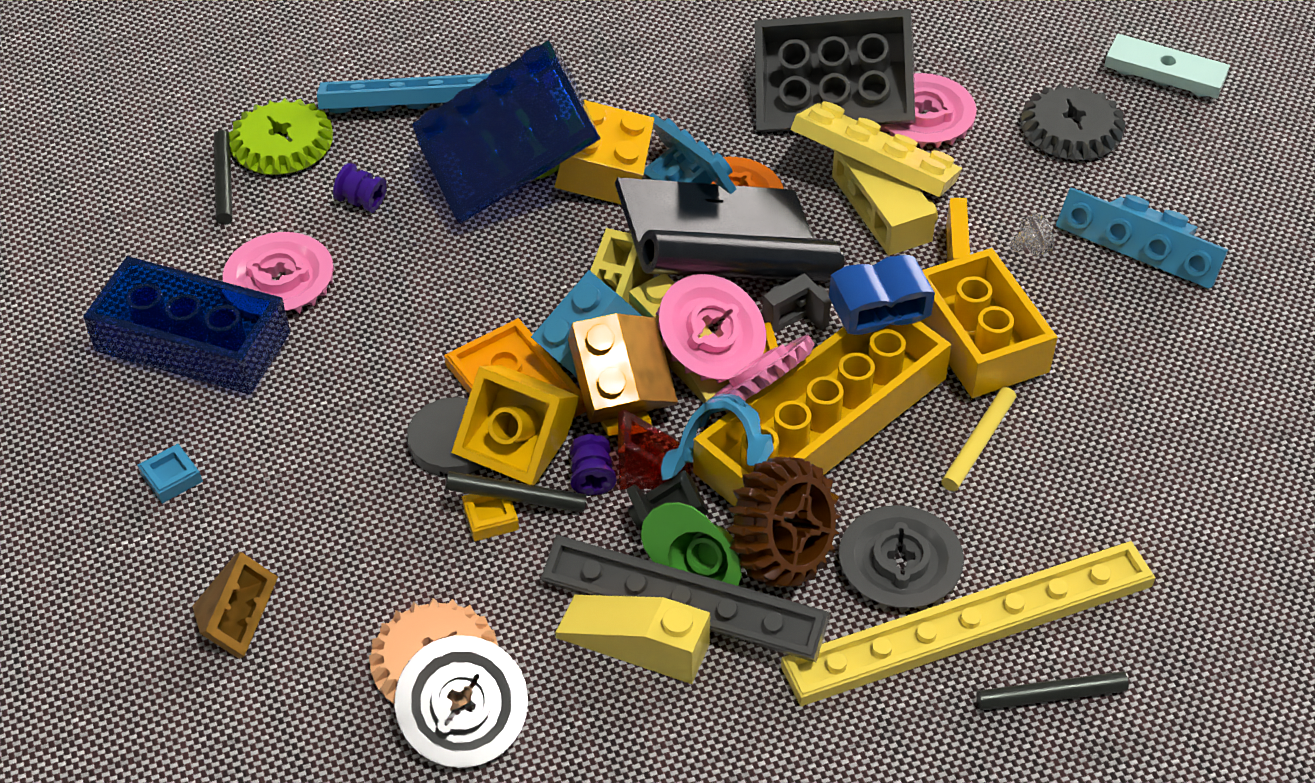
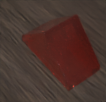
(642, 452)

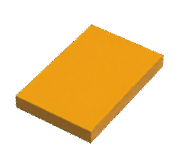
(514, 349)

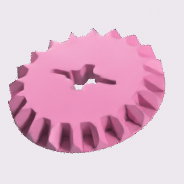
(950, 112)
(300, 256)
(703, 301)
(768, 368)

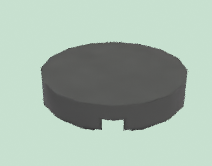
(433, 436)

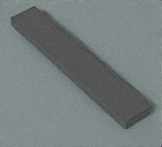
(732, 609)

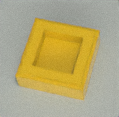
(489, 516)

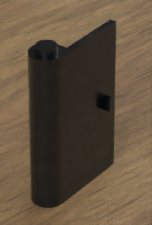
(722, 234)

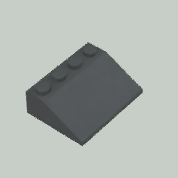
(840, 59)

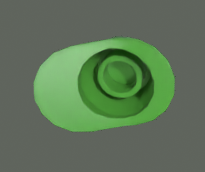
(690, 542)

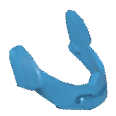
(759, 445)

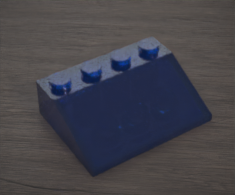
(505, 131)

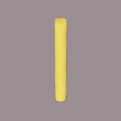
(978, 439)

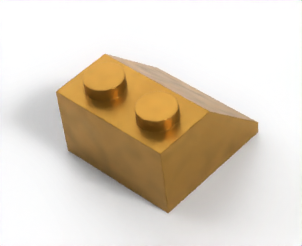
(620, 365)

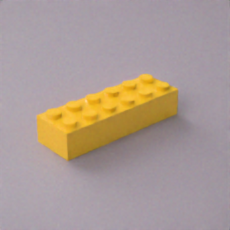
(828, 402)

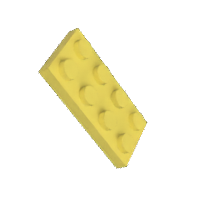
(869, 145)

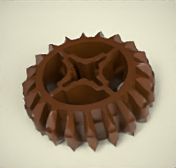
(784, 521)

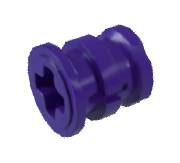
(359, 188)
(591, 465)

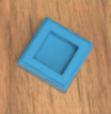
(170, 473)

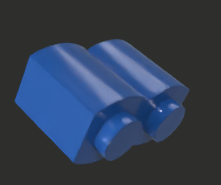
(881, 294)

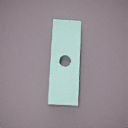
(1167, 66)

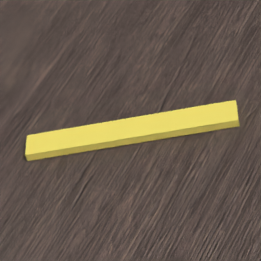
(967, 622)

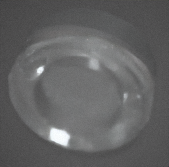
(1034, 235)

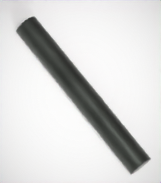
(223, 185)
(515, 491)
(1052, 690)

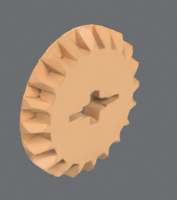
(415, 629)

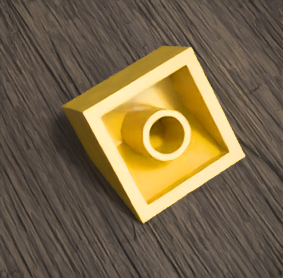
(514, 423)

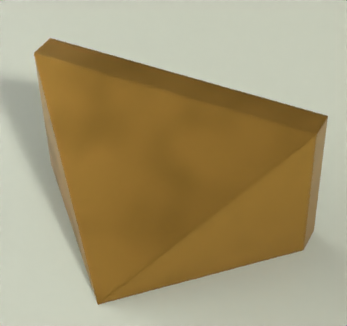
(234, 604)

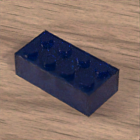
(188, 324)

